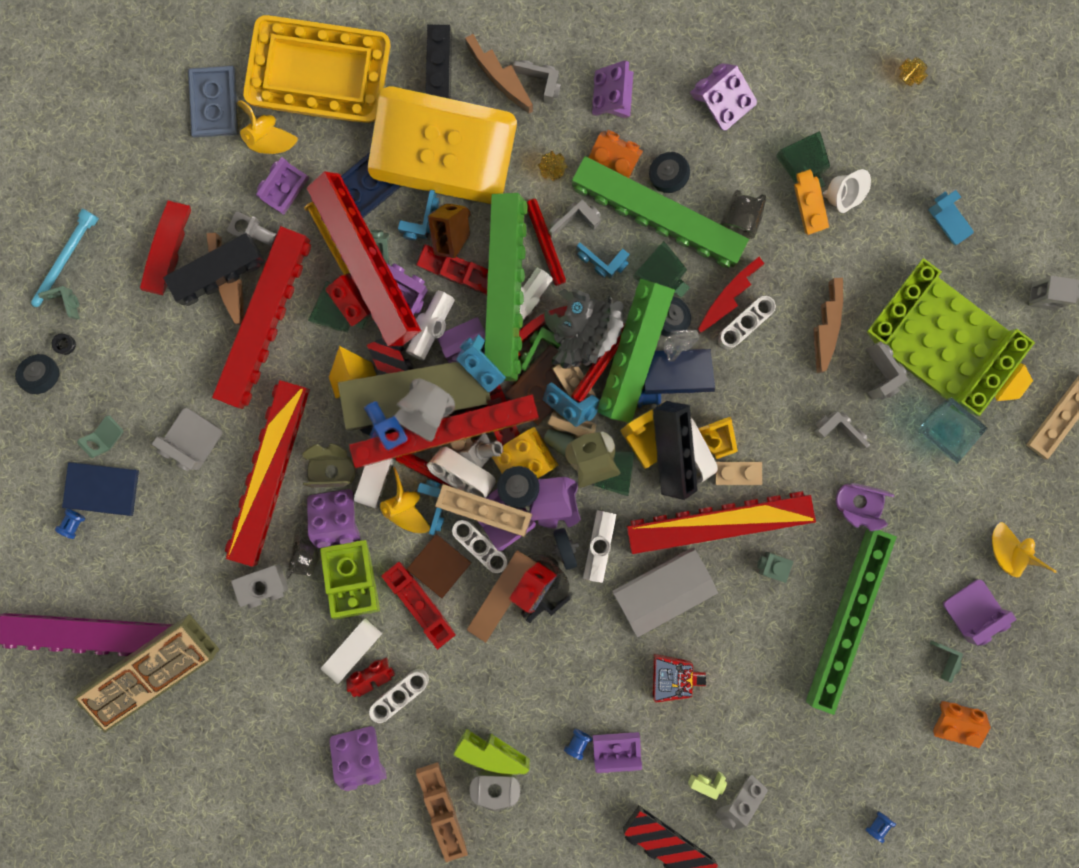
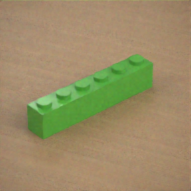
(635, 350)

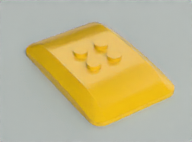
(316, 69)
(441, 144)

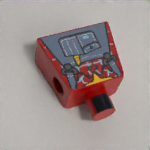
(531, 588)
(674, 678)

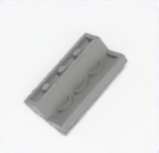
(665, 592)

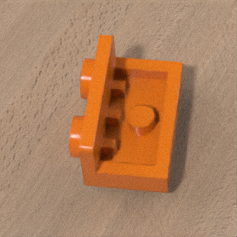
(616, 153)
(962, 724)

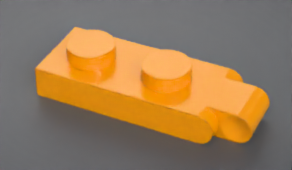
(810, 202)

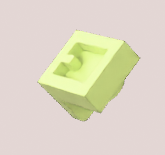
(703, 785)

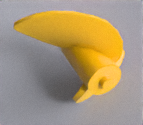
(263, 136)
(402, 509)
(1012, 554)

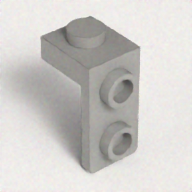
(545, 72)
(588, 214)
(827, 424)
(744, 805)

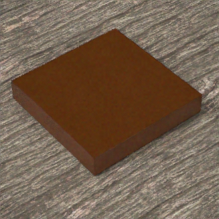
(439, 565)

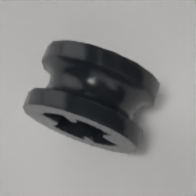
(65, 351)

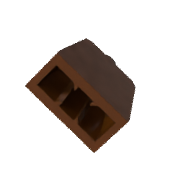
(449, 229)

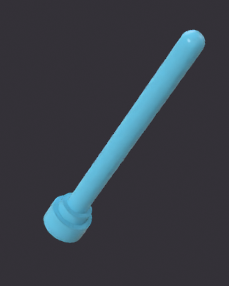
(85, 221)

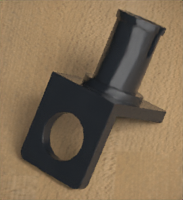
(547, 606)

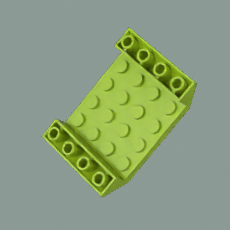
(948, 340)

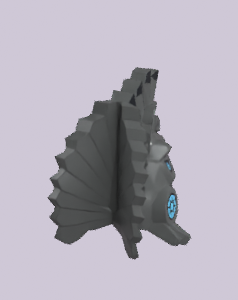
(585, 329)

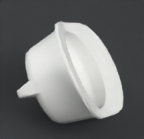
(848, 190)

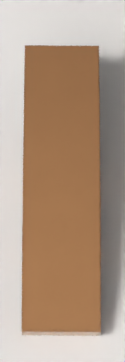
(503, 79)
(231, 293)
(826, 334)
(498, 599)
(441, 812)

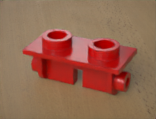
(360, 681)

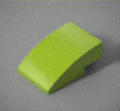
(349, 580)
(491, 754)

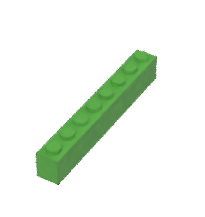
(659, 212)
(504, 283)
(850, 620)

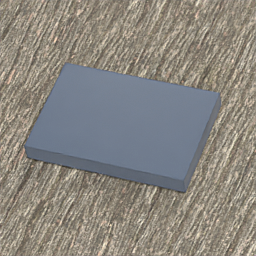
(213, 101)

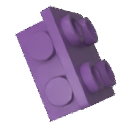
(613, 90)
(453, 338)

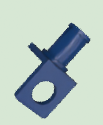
(382, 425)

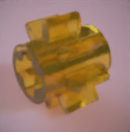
(913, 71)
(552, 166)

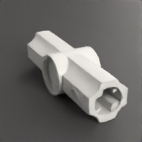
(534, 290)
(431, 324)
(597, 561)

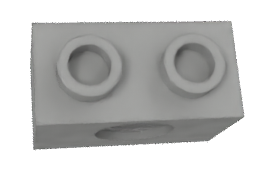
(1054, 292)
(246, 588)

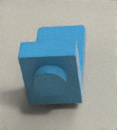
(950, 218)
(412, 230)
(618, 264)
(478, 364)
(572, 411)
(432, 488)

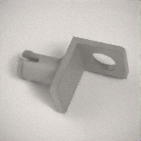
(253, 229)
(482, 450)

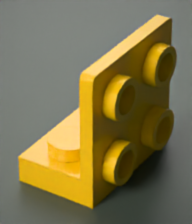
(641, 438)
(527, 451)

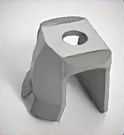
(424, 408)
(481, 782)

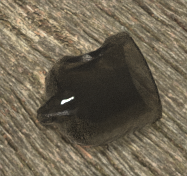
(744, 213)

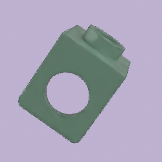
(70, 300)
(104, 436)
(953, 665)

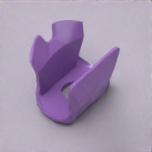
(555, 502)
(867, 515)

